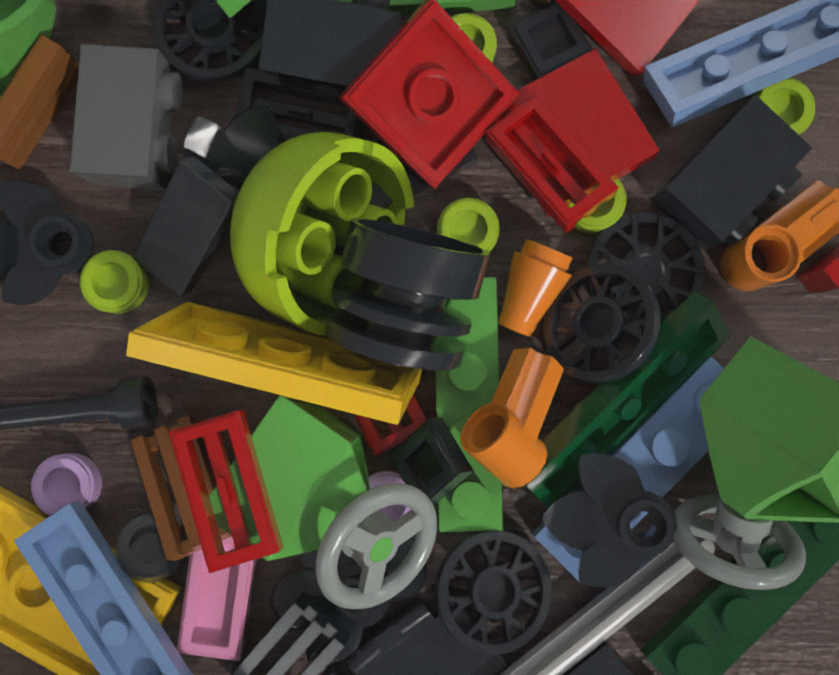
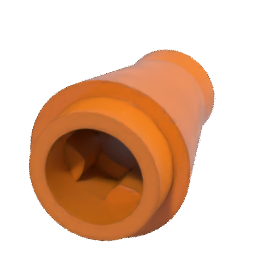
(532, 286)

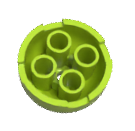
(300, 210)

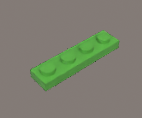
(459, 393)

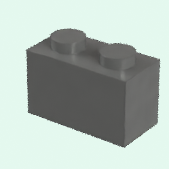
(125, 117)

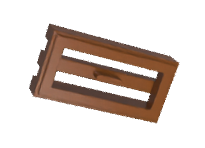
(34, 99)
(157, 491)

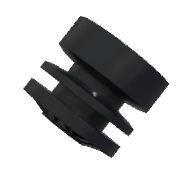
(403, 306)

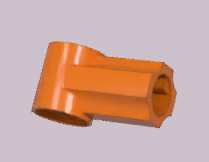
(784, 238)
(507, 429)

